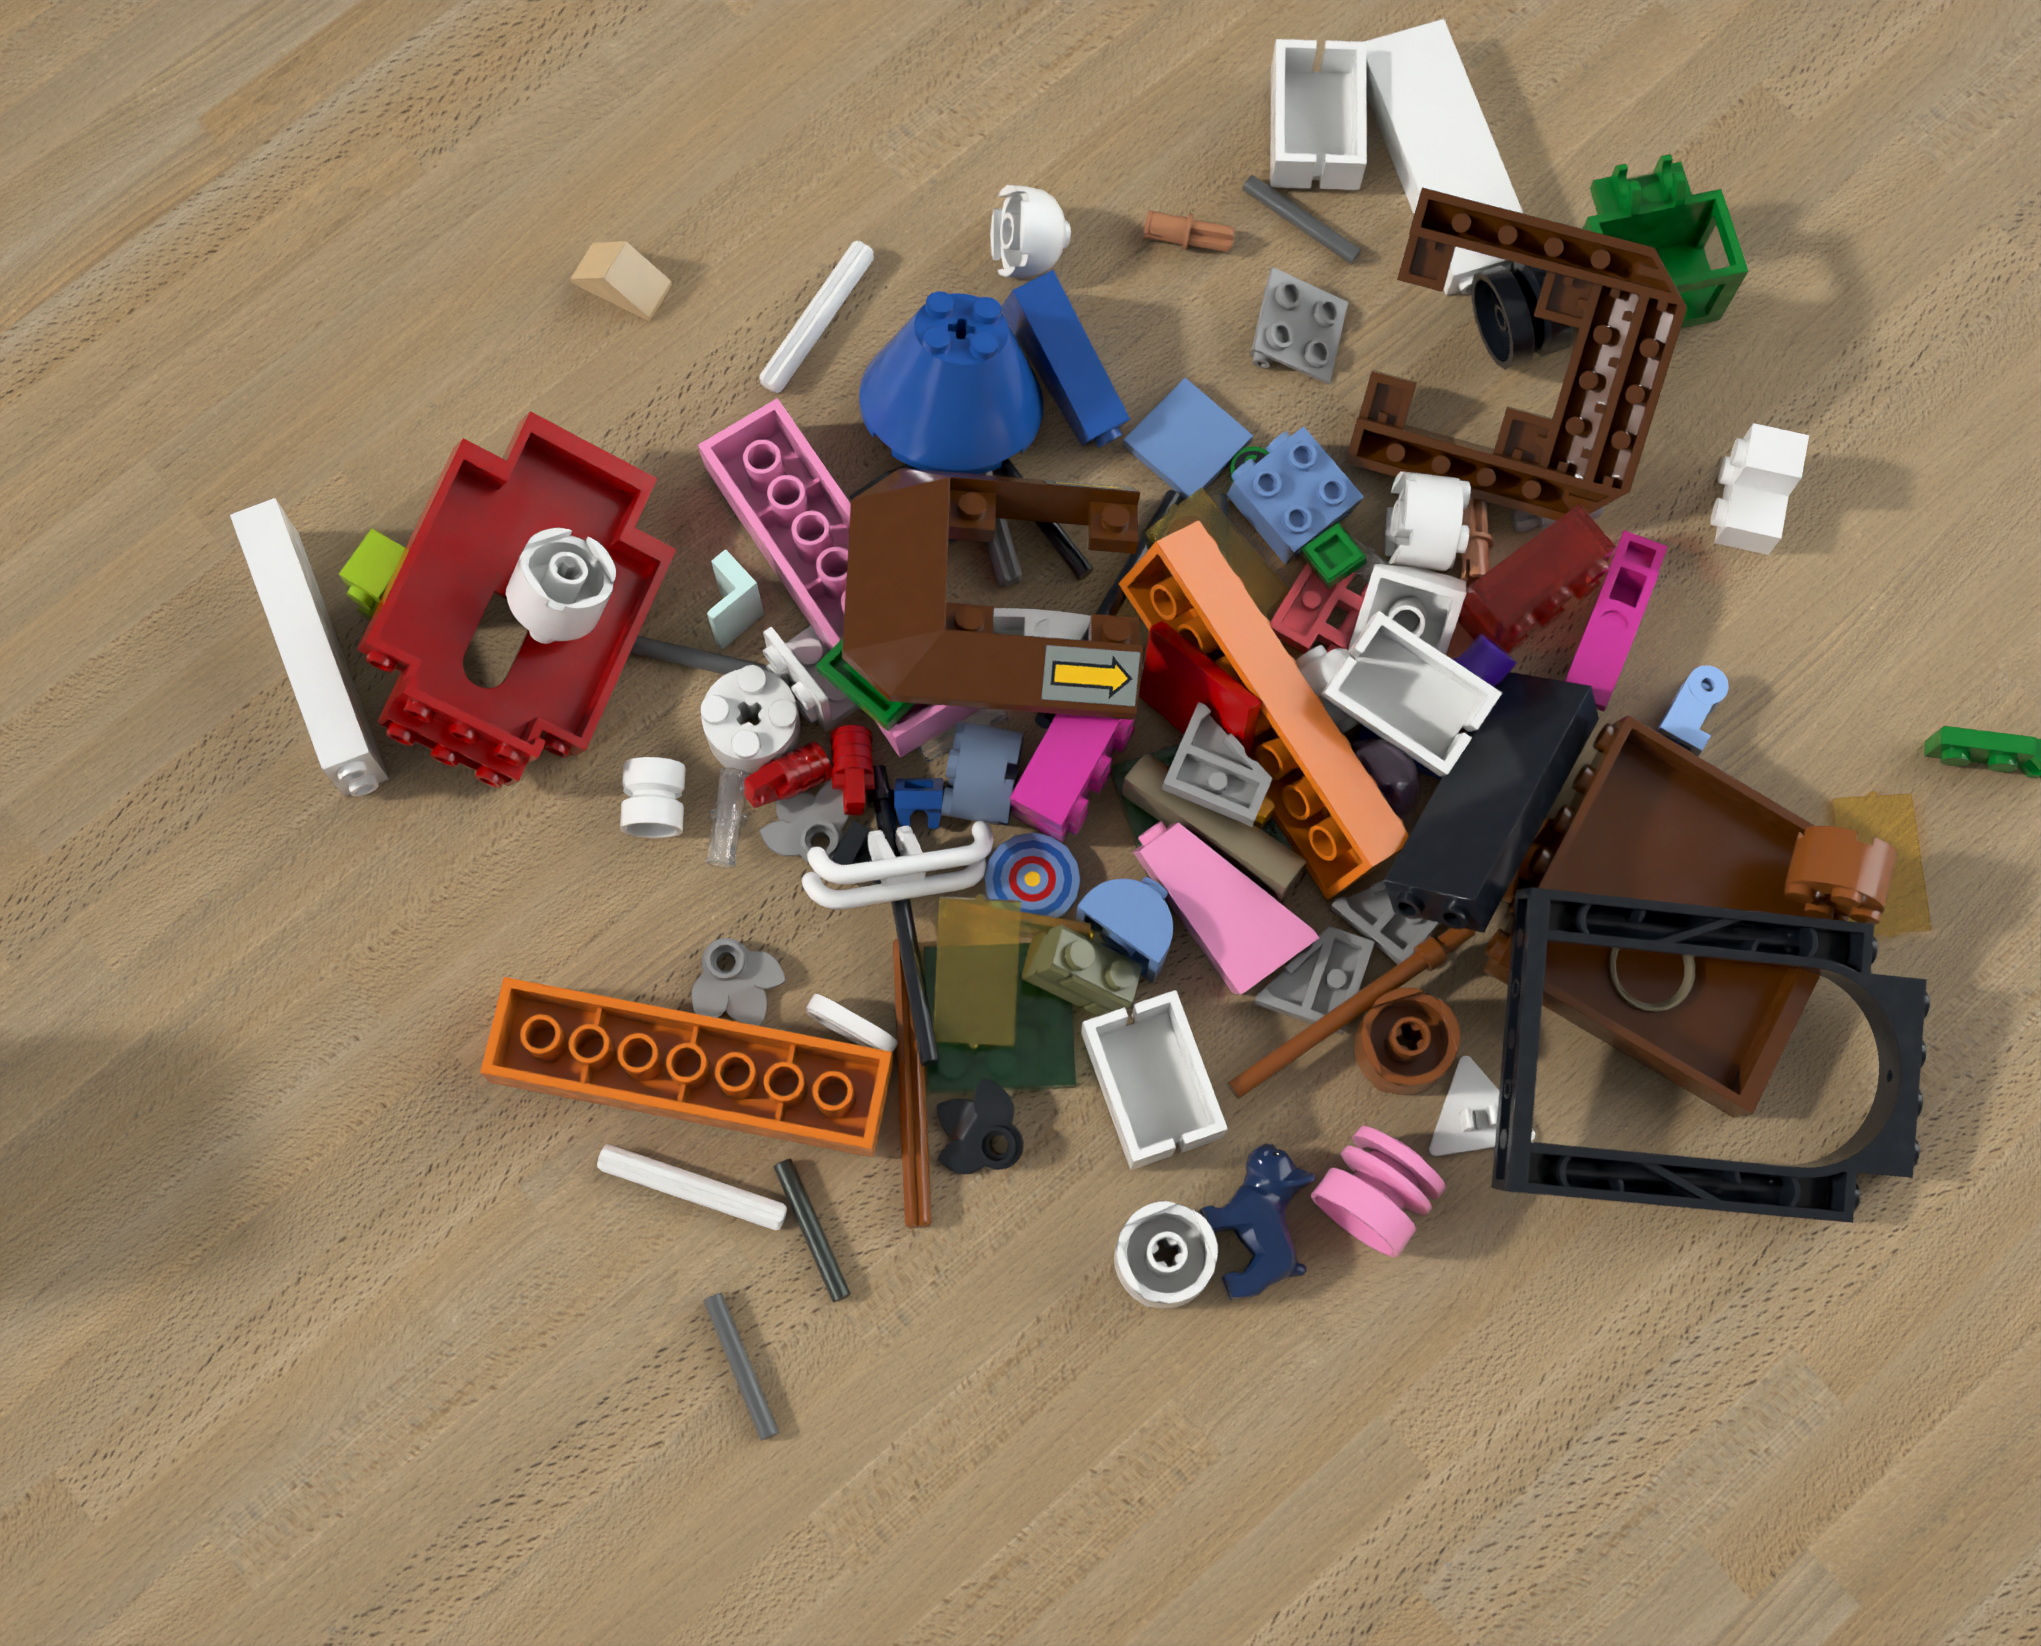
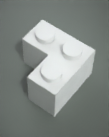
(1757, 488)

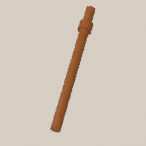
(1427, 956)

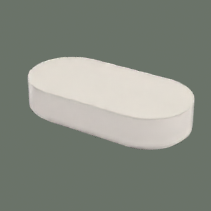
(849, 1024)

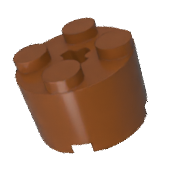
(1840, 875)
(1419, 1018)

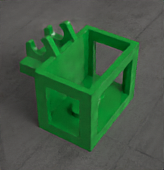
(1665, 215)

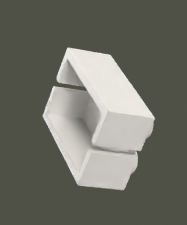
(1318, 115)
(1410, 694)
(1153, 1080)

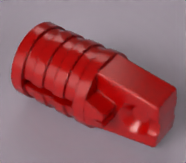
(852, 765)
(788, 775)

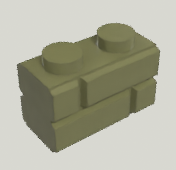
(1081, 971)

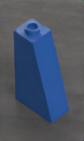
(1065, 359)

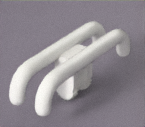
(899, 876)

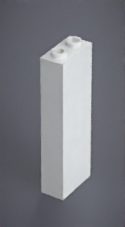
(1436, 130)
(309, 649)

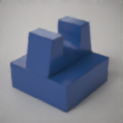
(918, 794)

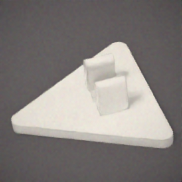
(1468, 1113)

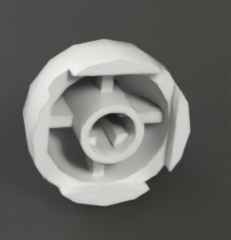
(1028, 232)

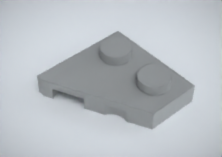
(1216, 771)
(1375, 920)
(1319, 977)

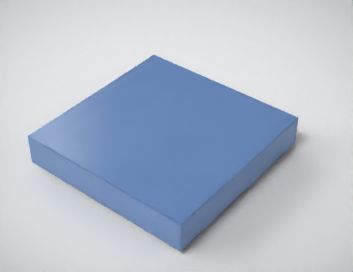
(1187, 439)

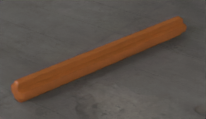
(912, 1108)

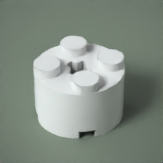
(1426, 521)
(560, 585)
(752, 695)
(1176, 1229)

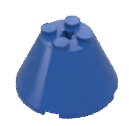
(953, 388)

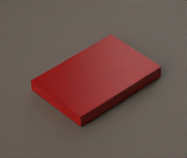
(1181, 676)

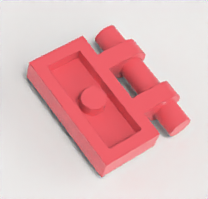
(1308, 607)

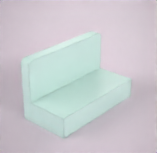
(740, 601)

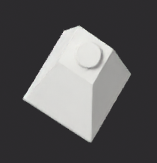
(1416, 600)

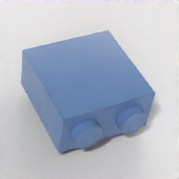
(1293, 493)

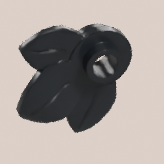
(973, 1127)

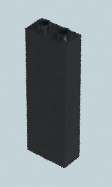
(1492, 803)

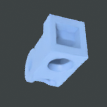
(1691, 705)

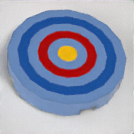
(1035, 872)

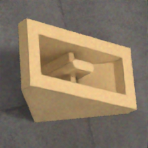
(622, 277)

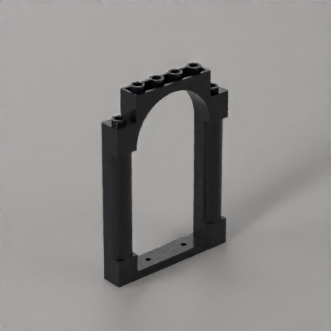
(1822, 946)

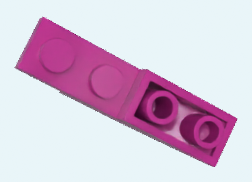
(1616, 615)

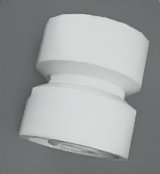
(653, 792)

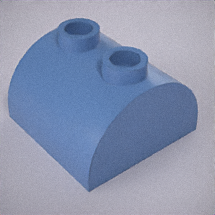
(1131, 921)

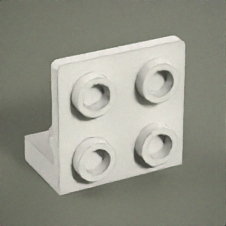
(796, 666)

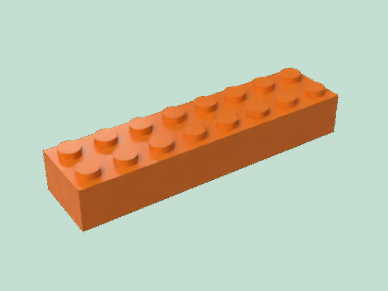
(1318, 784)
(688, 1067)

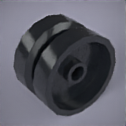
(1505, 316)

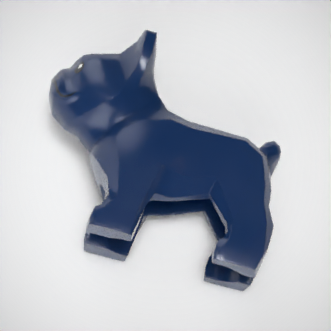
(1259, 1221)

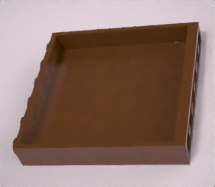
(1683, 832)

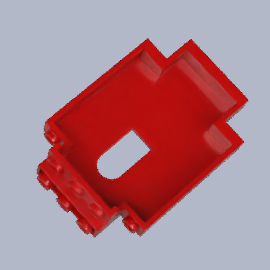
(464, 554)

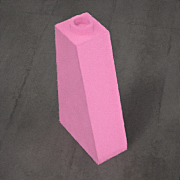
(1225, 912)

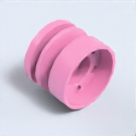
(1384, 1183)

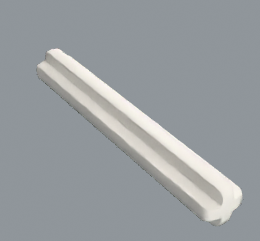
(816, 317)
(692, 1187)

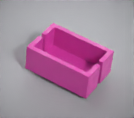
(1065, 770)

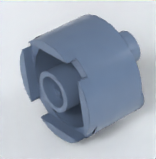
(982, 773)

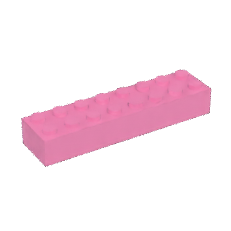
(803, 532)

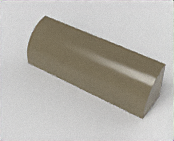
(1245, 847)

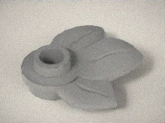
(804, 820)
(739, 989)

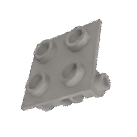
(1298, 327)

